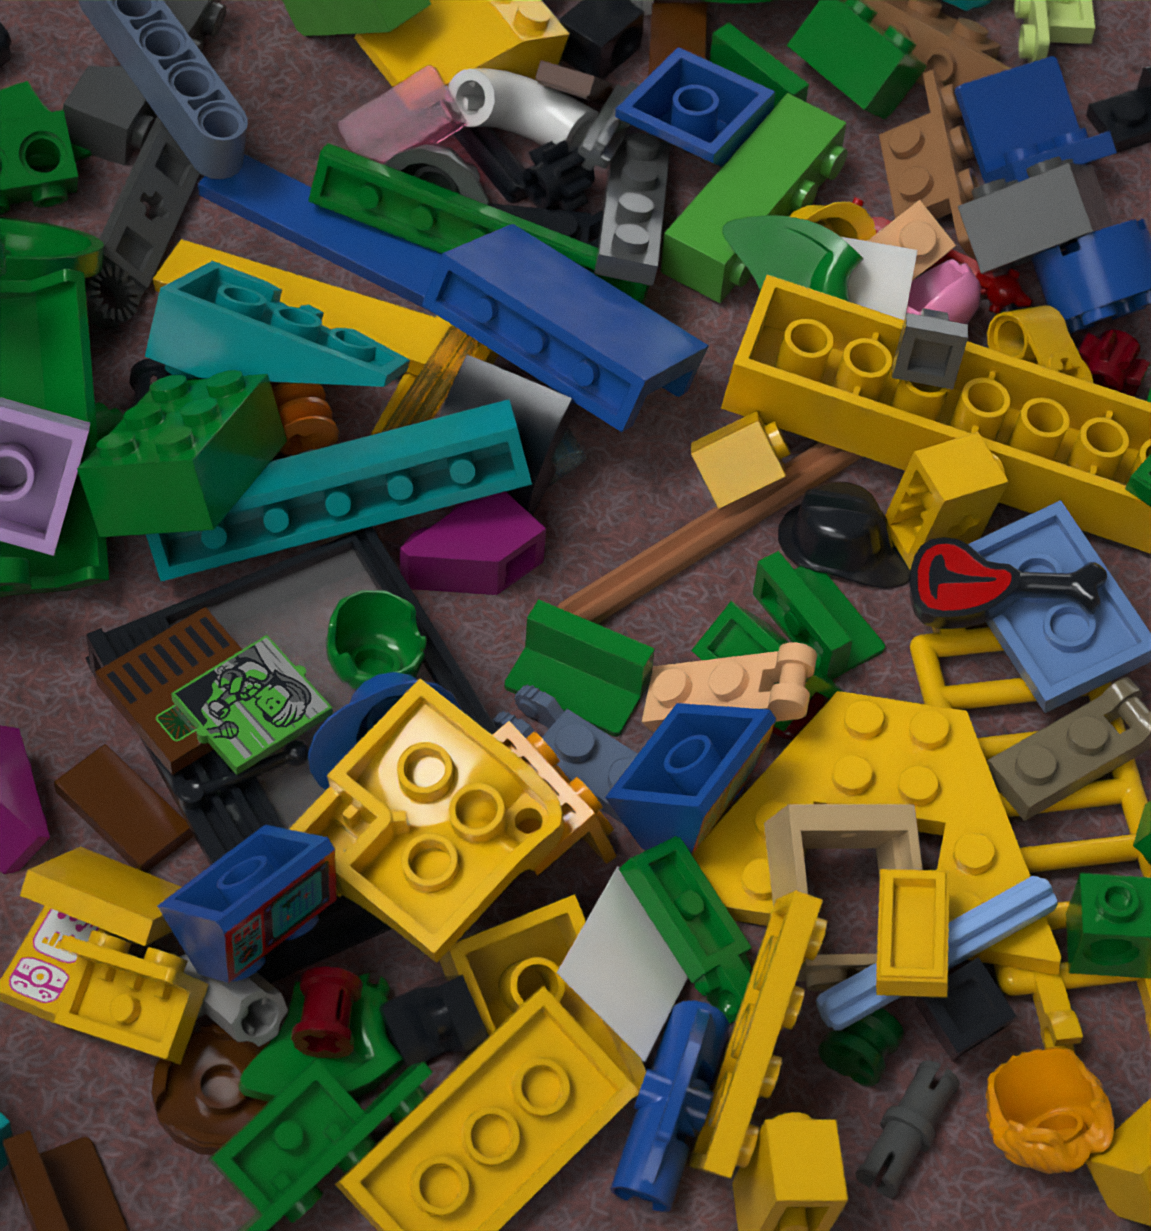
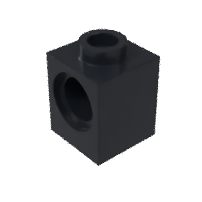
(601, 35)
(969, 1012)

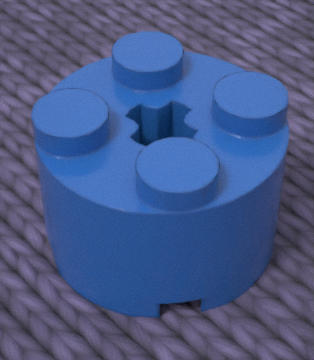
(1098, 275)

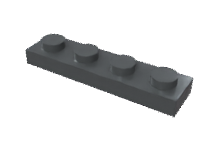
(633, 210)

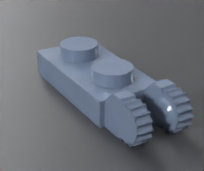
(578, 744)

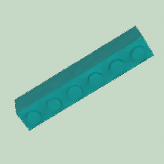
(357, 488)

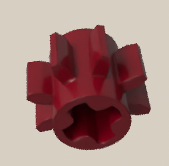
(1114, 361)

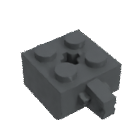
(1024, 218)

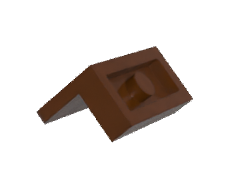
(62, 1186)

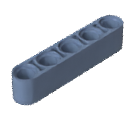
(174, 81)

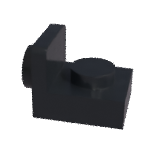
(1125, 115)
(433, 1020)

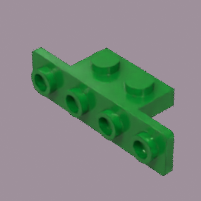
(303, 1137)

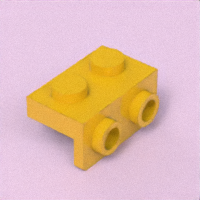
(128, 998)

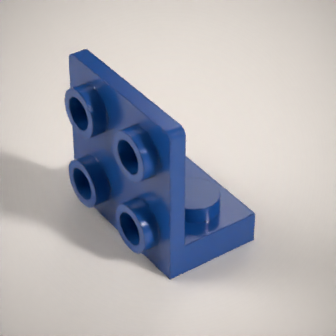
(1024, 120)

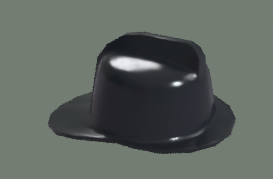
(843, 535)

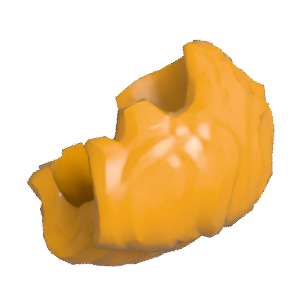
(1048, 1111)

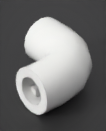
(520, 106)

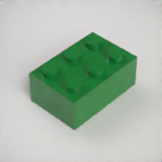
(183, 455)

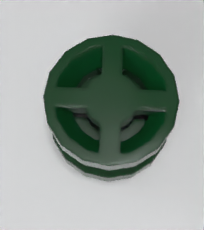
(862, 1047)

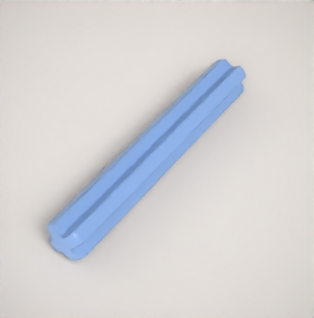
(966, 937)

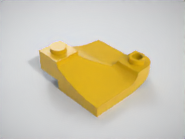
(431, 820)

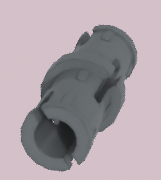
(908, 1128)

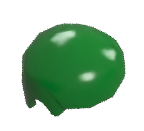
(373, 636)

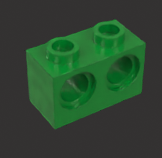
(24, 138)
(1110, 926)

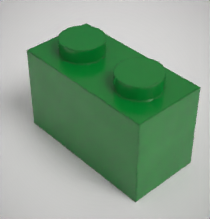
(858, 55)

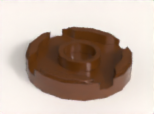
(212, 1114)

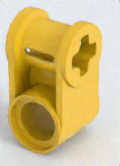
(1039, 338)

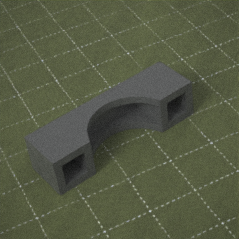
(107, 108)

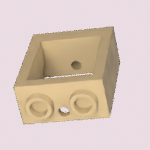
(837, 826)

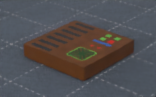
(147, 675)

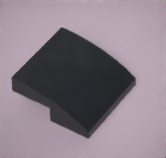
(538, 412)

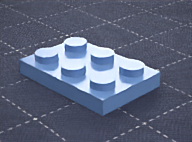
(1054, 640)

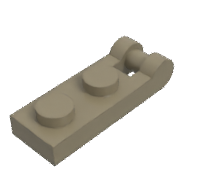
(1073, 750)

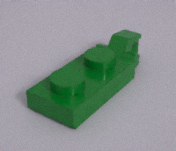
(692, 922)

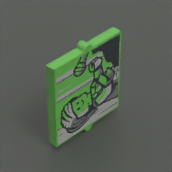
(251, 704)

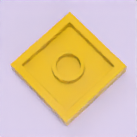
(102, 894)

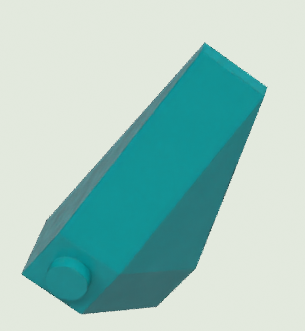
(236, 322)

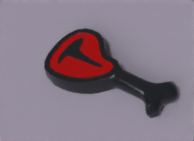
(962, 589)

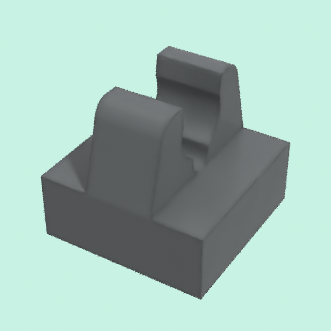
(930, 349)

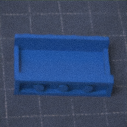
(562, 324)

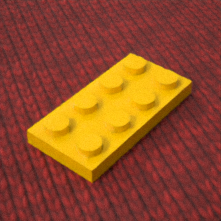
(767, 1007)
(492, 1127)

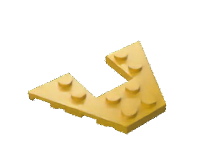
(885, 754)

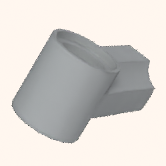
(243, 1008)

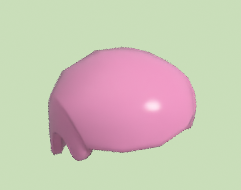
(946, 289)

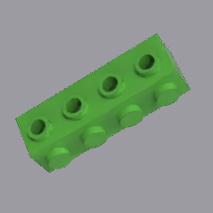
(767, 175)

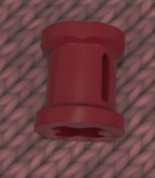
(327, 1012)

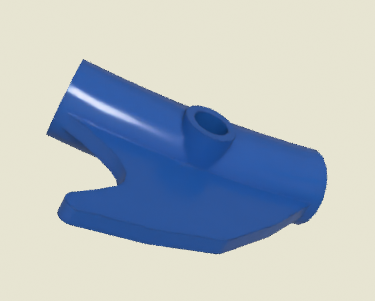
(671, 1104)

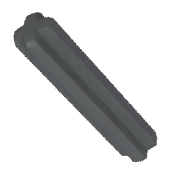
(606, 131)

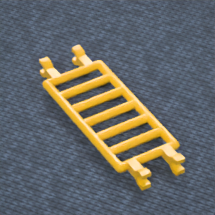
(1057, 1021)

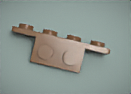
(951, 47)
(930, 159)

